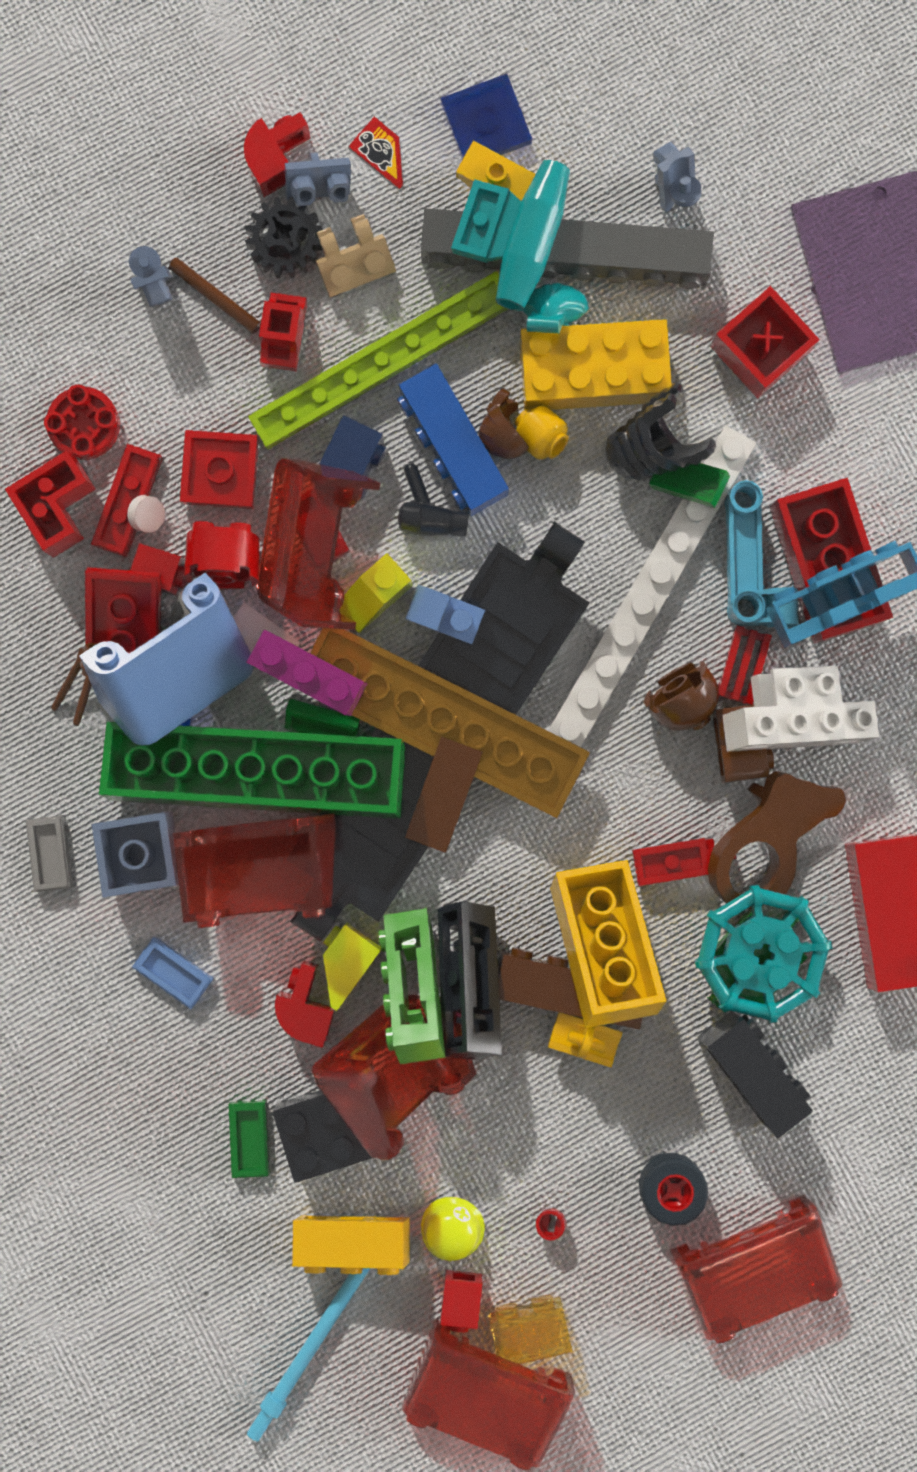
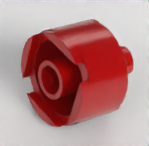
(223, 553)

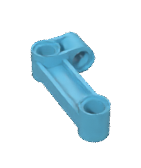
(746, 561)

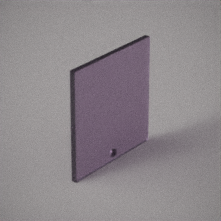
(864, 268)

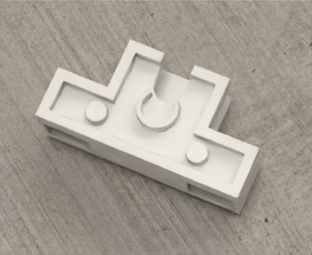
(799, 711)

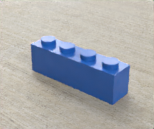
(453, 440)

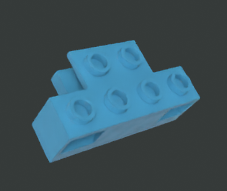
(843, 594)

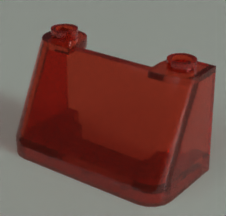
(256, 868)
(377, 1091)
(759, 1272)
(487, 1398)

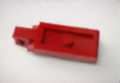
(672, 861)

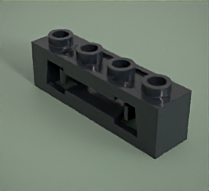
(469, 980)

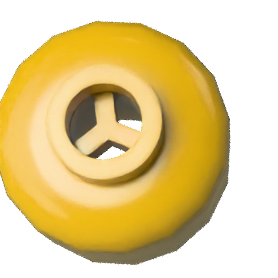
(542, 432)

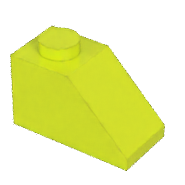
(375, 592)
(346, 961)

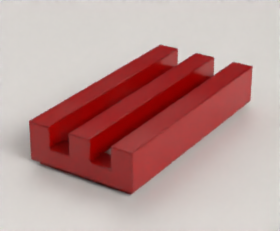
(752, 636)

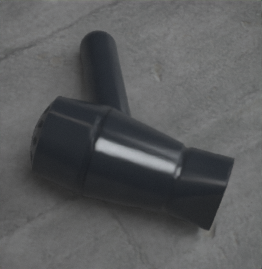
(423, 517)

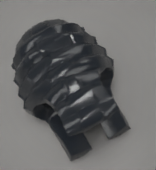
(647, 444)

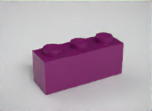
(307, 673)

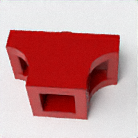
(282, 331)

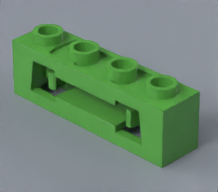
(417, 1039)

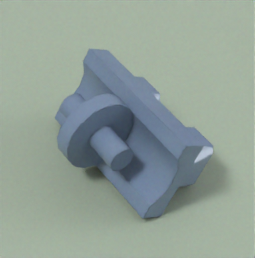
(676, 177)
(318, 179)
(151, 275)

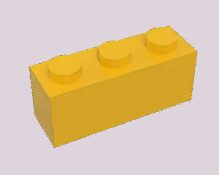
(351, 1243)

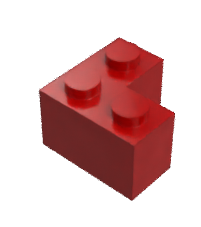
(43, 501)

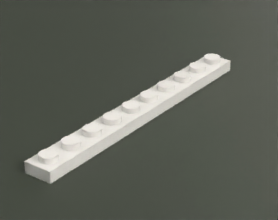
(645, 598)

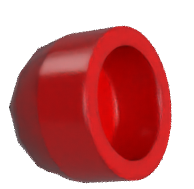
(543, 1223)

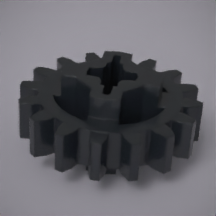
(293, 228)

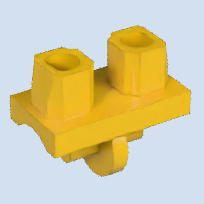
(592, 1043)

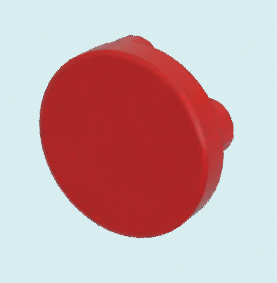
(82, 422)

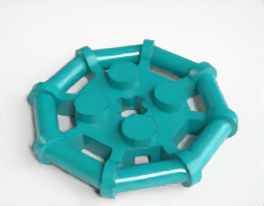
(774, 972)

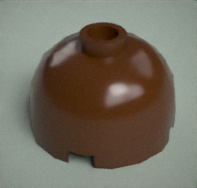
(685, 699)

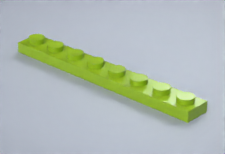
(378, 362)

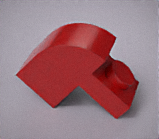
(266, 149)
(297, 1014)

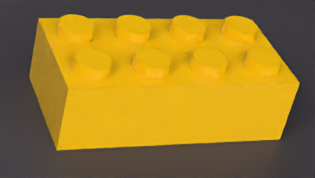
(595, 365)
(607, 944)

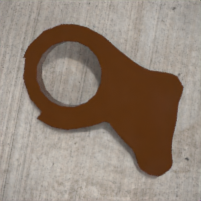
(784, 814)

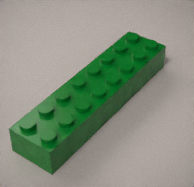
(257, 771)

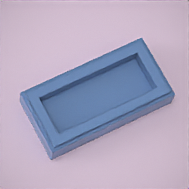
(172, 972)

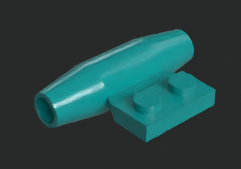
(513, 230)

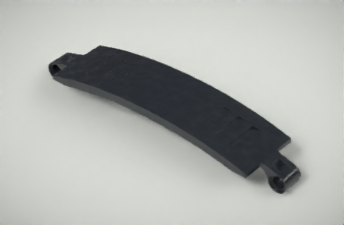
(517, 639)

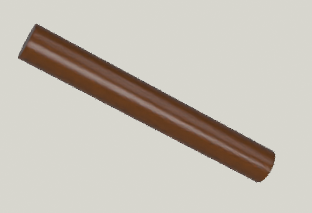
(214, 295)

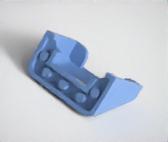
(174, 671)

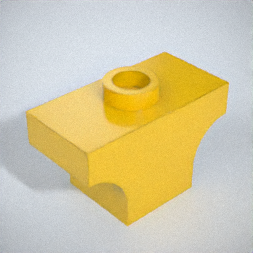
(493, 168)

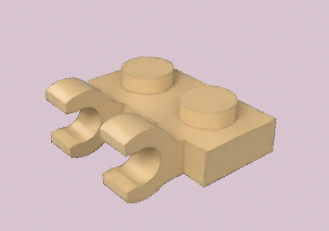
(356, 264)

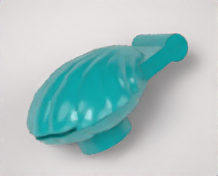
(554, 307)

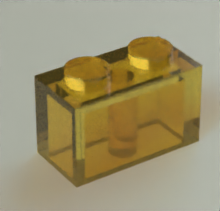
(530, 1330)

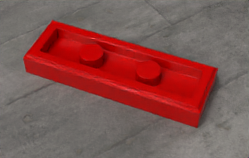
(133, 478)

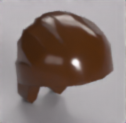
(498, 431)

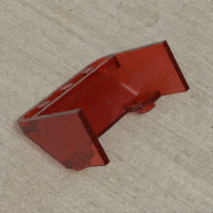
(303, 541)

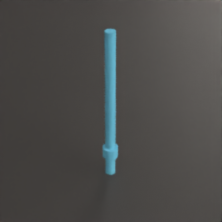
(275, 1401)

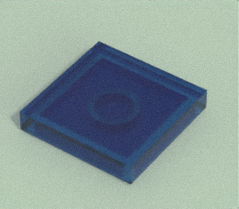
(488, 116)

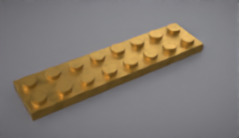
(424, 707)

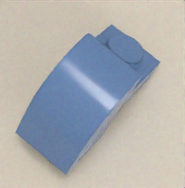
(444, 614)

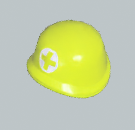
(452, 1228)

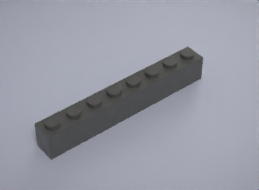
(592, 251)

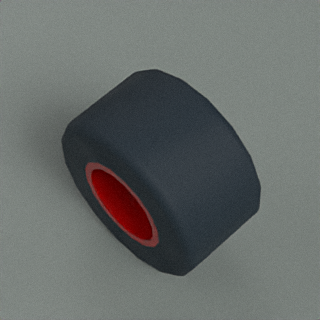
(683, 1199)

